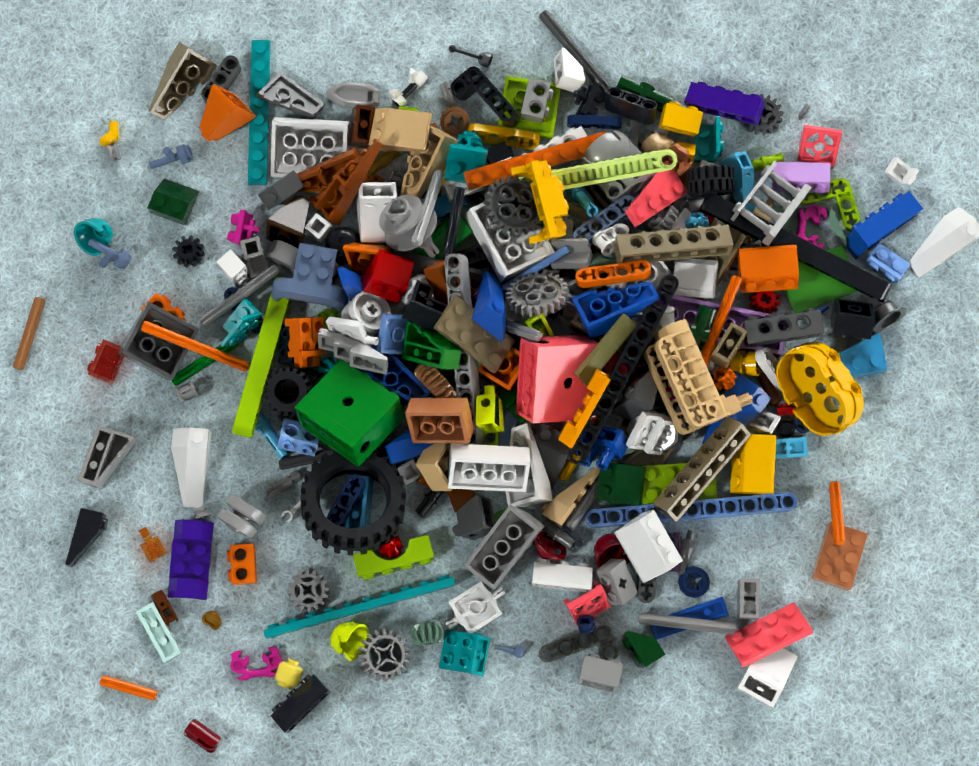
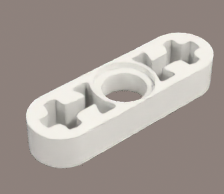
(768, 364)

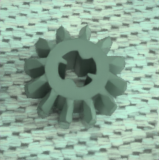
(427, 633)

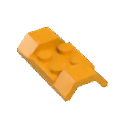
(573, 429)

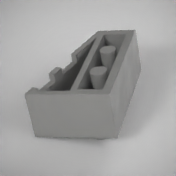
(104, 456)

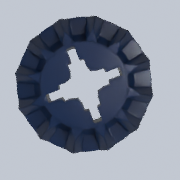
(703, 583)

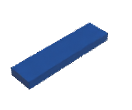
(709, 610)

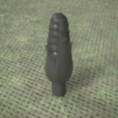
(686, 551)

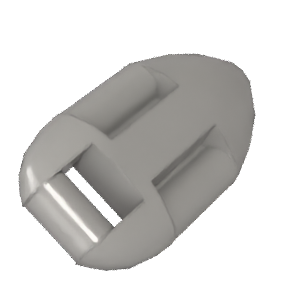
(351, 94)

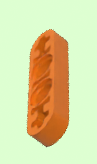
(613, 270)

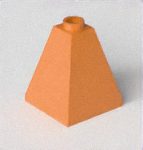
(223, 114)

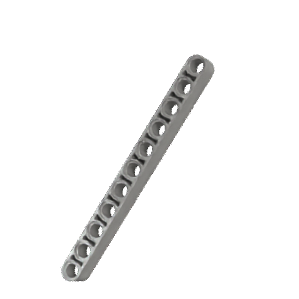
(471, 367)

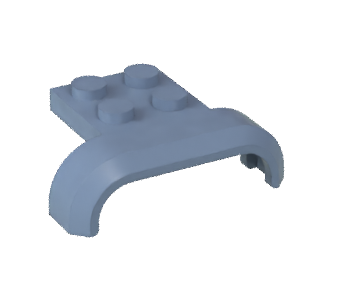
(312, 279)

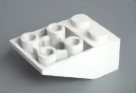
(370, 202)
(767, 677)

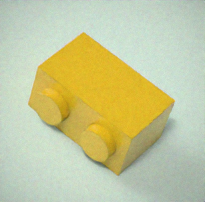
(680, 119)

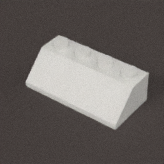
(488, 467)

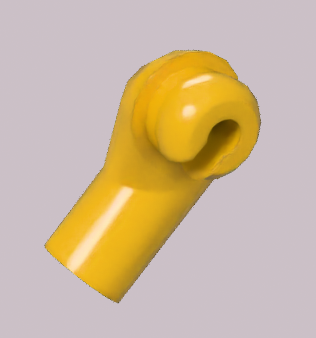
(112, 136)

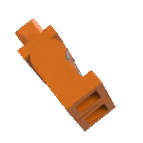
(304, 341)

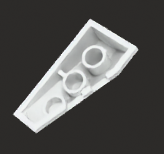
(948, 238)
(191, 456)
(538, 483)

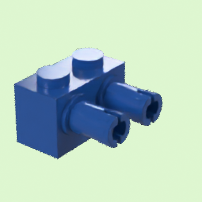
(608, 444)

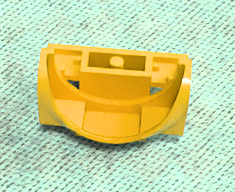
(548, 199)

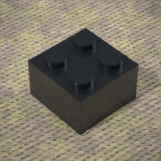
(852, 319)

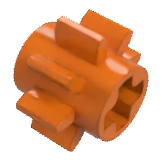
(724, 378)

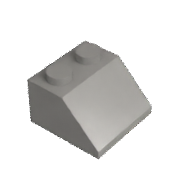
(600, 673)

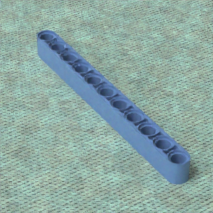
(699, 505)

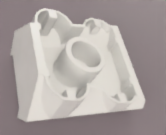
(696, 278)

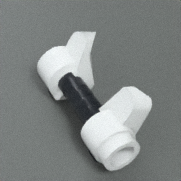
(416, 80)

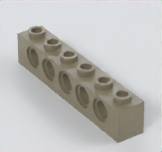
(682, 249)
(702, 468)

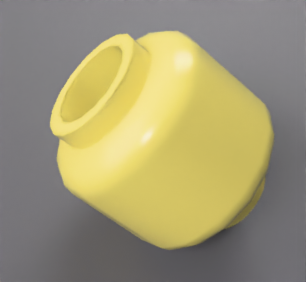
(288, 674)

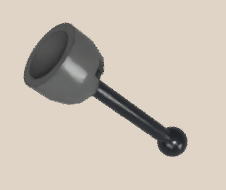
(484, 58)

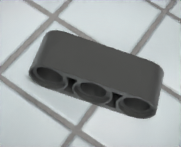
(222, 72)

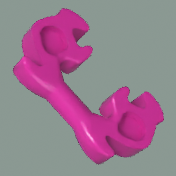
(812, 213)
(239, 665)

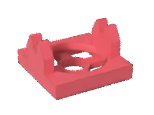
(809, 130)
(598, 605)

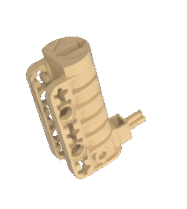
(689, 380)

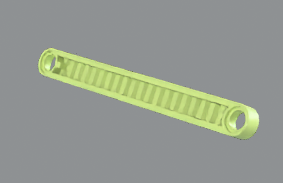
(613, 169)

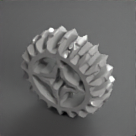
(379, 662)

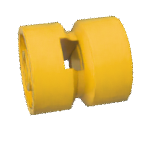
(745, 362)

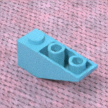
(743, 176)

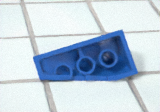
(350, 281)
(490, 306)
(603, 308)
(748, 412)
(404, 449)

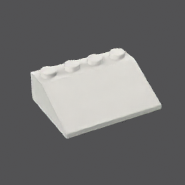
(305, 143)
(506, 253)

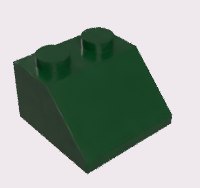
(173, 201)
(621, 483)

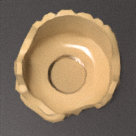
(656, 143)

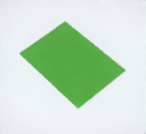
(817, 288)

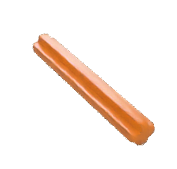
(836, 513)

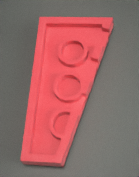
(656, 195)

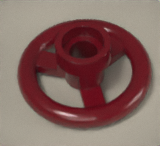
(547, 548)

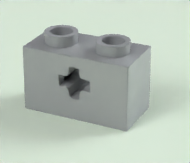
(617, 581)

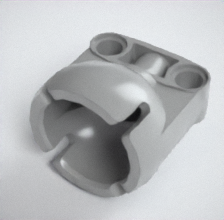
(615, 146)

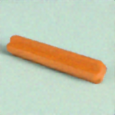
(129, 688)

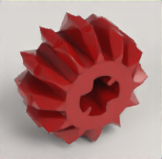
(762, 306)

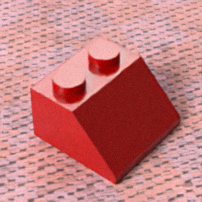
(387, 276)

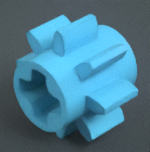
(697, 219)

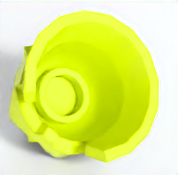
(347, 639)

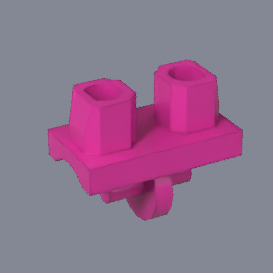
(245, 227)

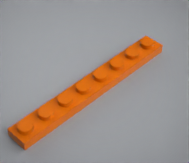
(554, 155)

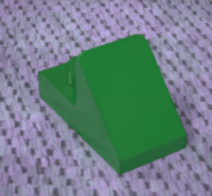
(509, 402)

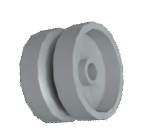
(241, 516)

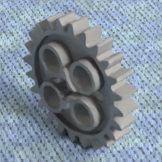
(537, 294)

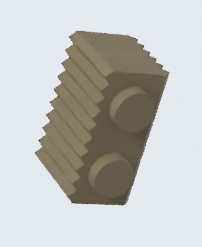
(728, 345)

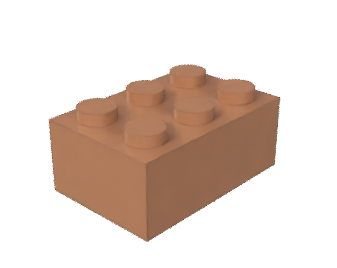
(439, 420)
(836, 563)

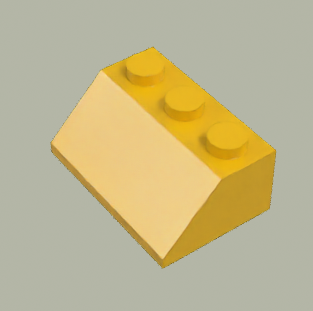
(754, 466)

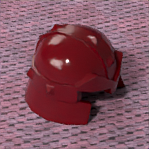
(608, 548)

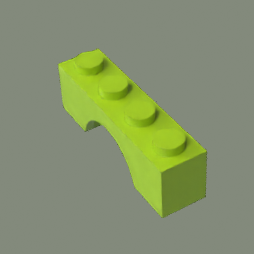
(418, 551)

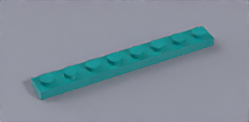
(260, 124)

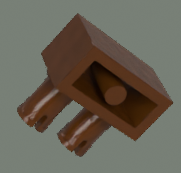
(361, 126)

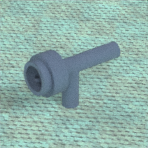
(183, 154)
(121, 260)

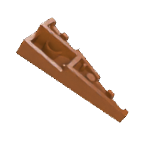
(323, 172)
(338, 195)

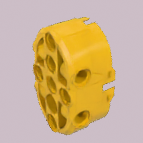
(799, 381)

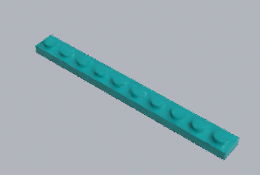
(351, 608)

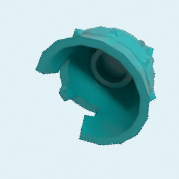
(92, 228)

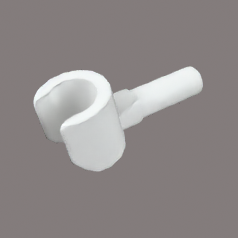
(292, 511)

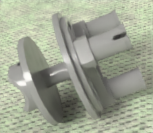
(399, 222)

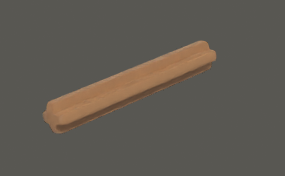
(29, 333)

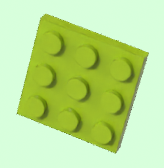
(515, 92)

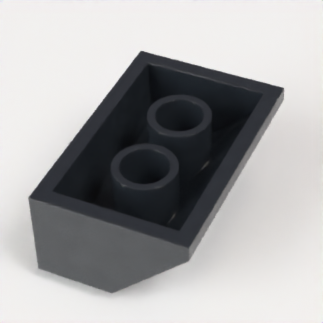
(299, 703)

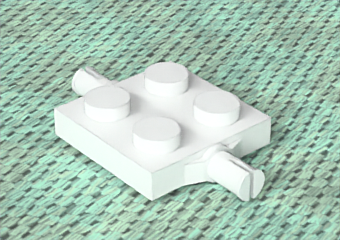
(351, 329)
(475, 608)

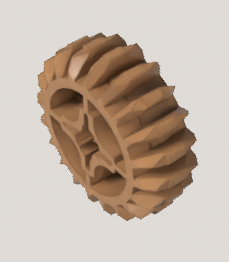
(434, 382)

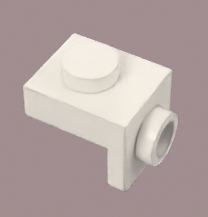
(900, 172)

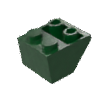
(644, 647)

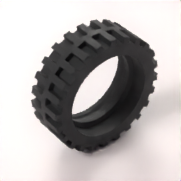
(353, 538)

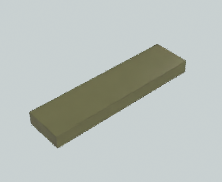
(605, 348)

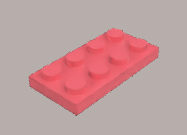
(768, 634)

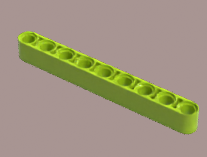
(261, 367)

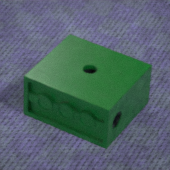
(350, 412)

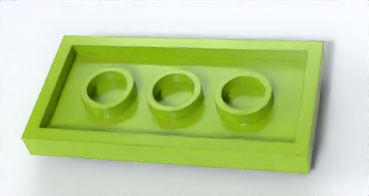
(659, 477)

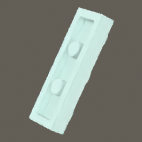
(158, 632)

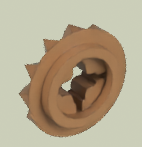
(450, 128)

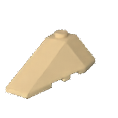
(424, 163)

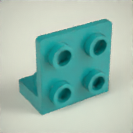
(708, 142)
(462, 159)
(240, 323)
(464, 652)

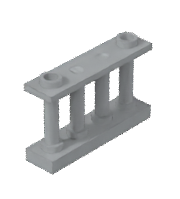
(779, 218)

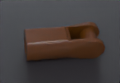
(769, 388)
(162, 605)

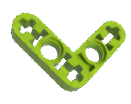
(839, 196)

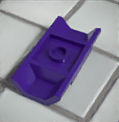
(190, 559)

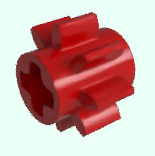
(392, 548)

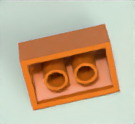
(768, 268)

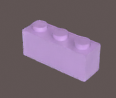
(798, 173)

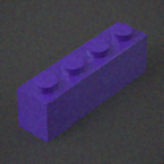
(725, 103)

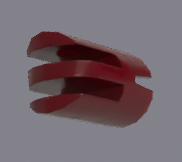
(202, 736)

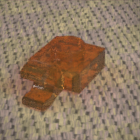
(152, 547)

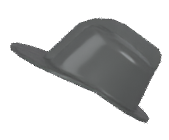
(887, 314)

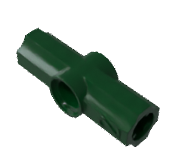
(645, 90)
(701, 324)

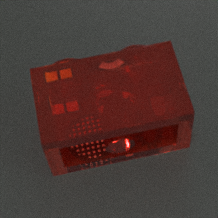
(106, 362)

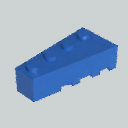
(882, 224)
(399, 380)

